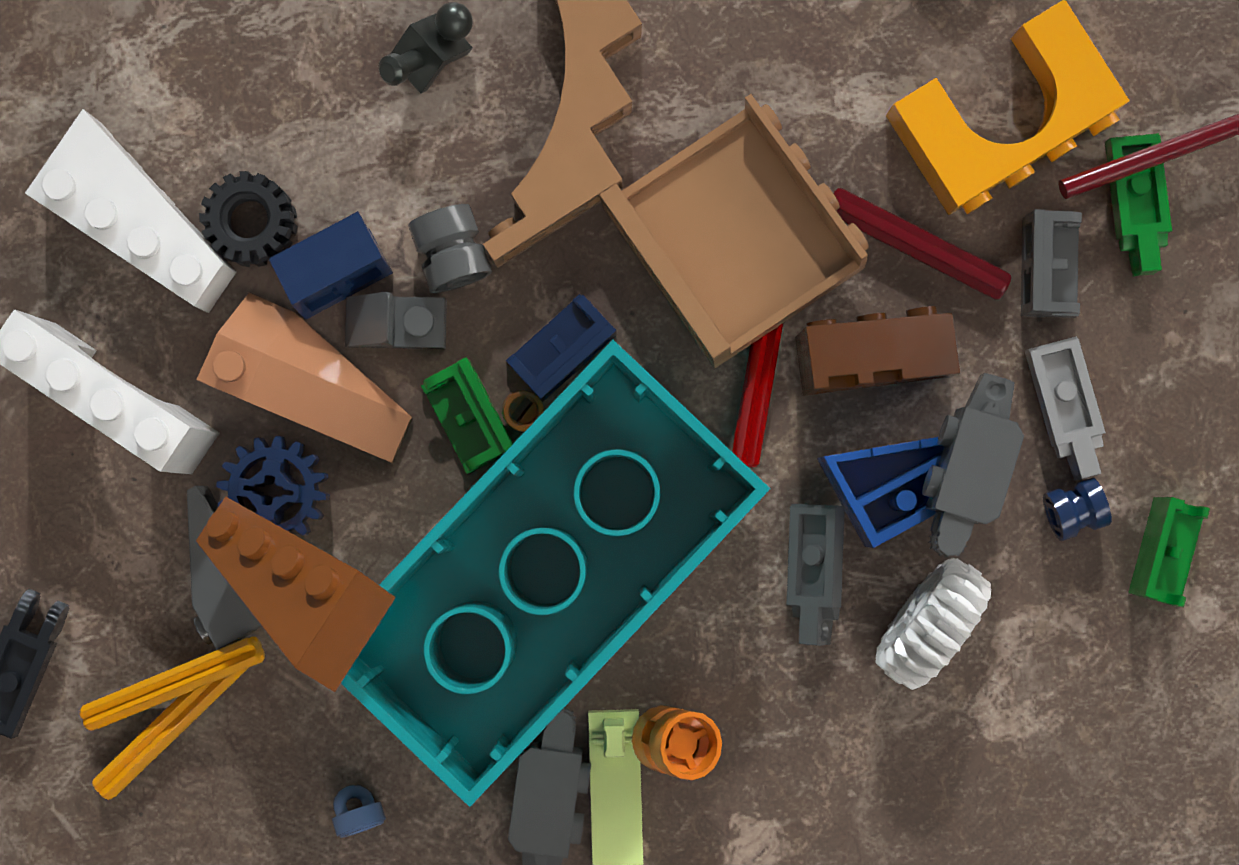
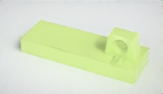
(615, 788)

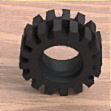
(223, 203)

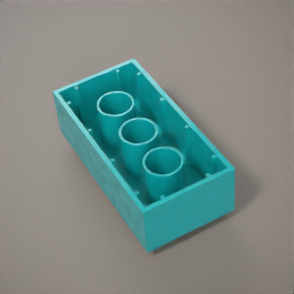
(547, 570)

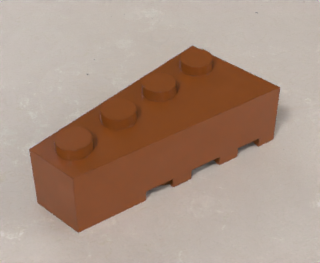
(299, 594)

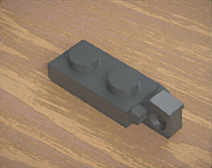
(815, 569)

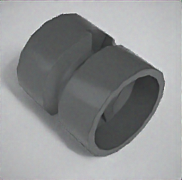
(450, 248)

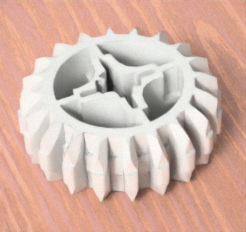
(933, 623)

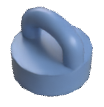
(359, 819)

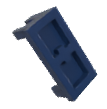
(330, 266)
(562, 347)

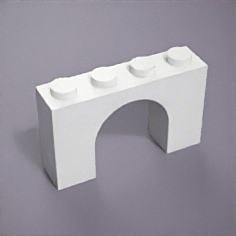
(66, 373)

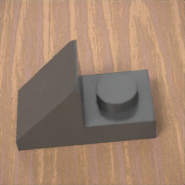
(395, 322)

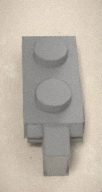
(1068, 404)

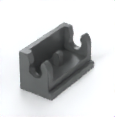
(1050, 264)

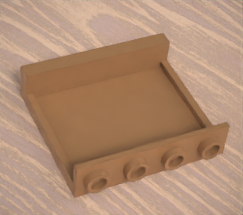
(737, 232)

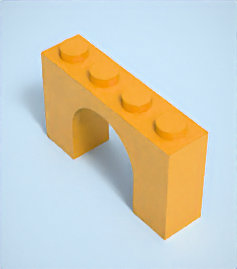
(1077, 97)

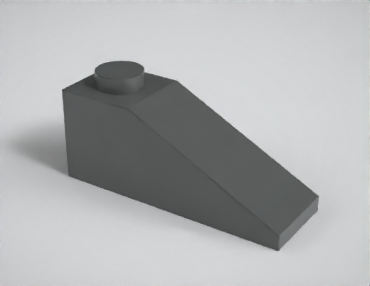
(220, 611)

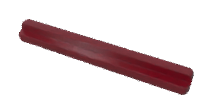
(922, 245)

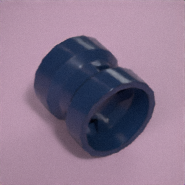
(1075, 509)

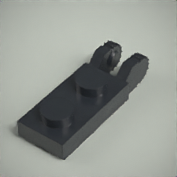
(25, 659)

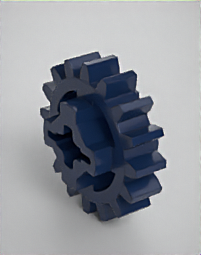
(277, 469)

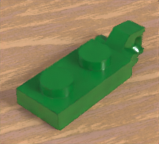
(1140, 206)

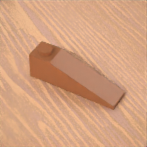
(292, 371)

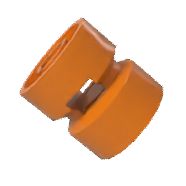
(677, 742)

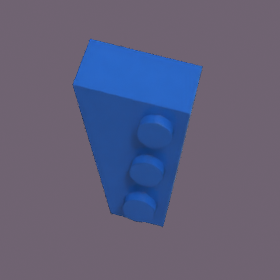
(883, 487)

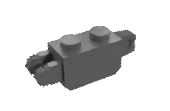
(974, 465)
(546, 795)

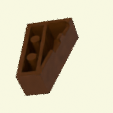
(876, 351)

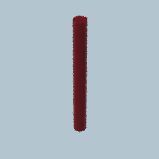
(1149, 157)

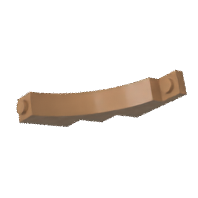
(572, 162)

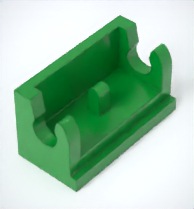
(467, 415)
(1167, 550)

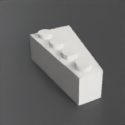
(120, 206)

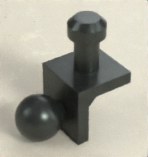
(428, 47)

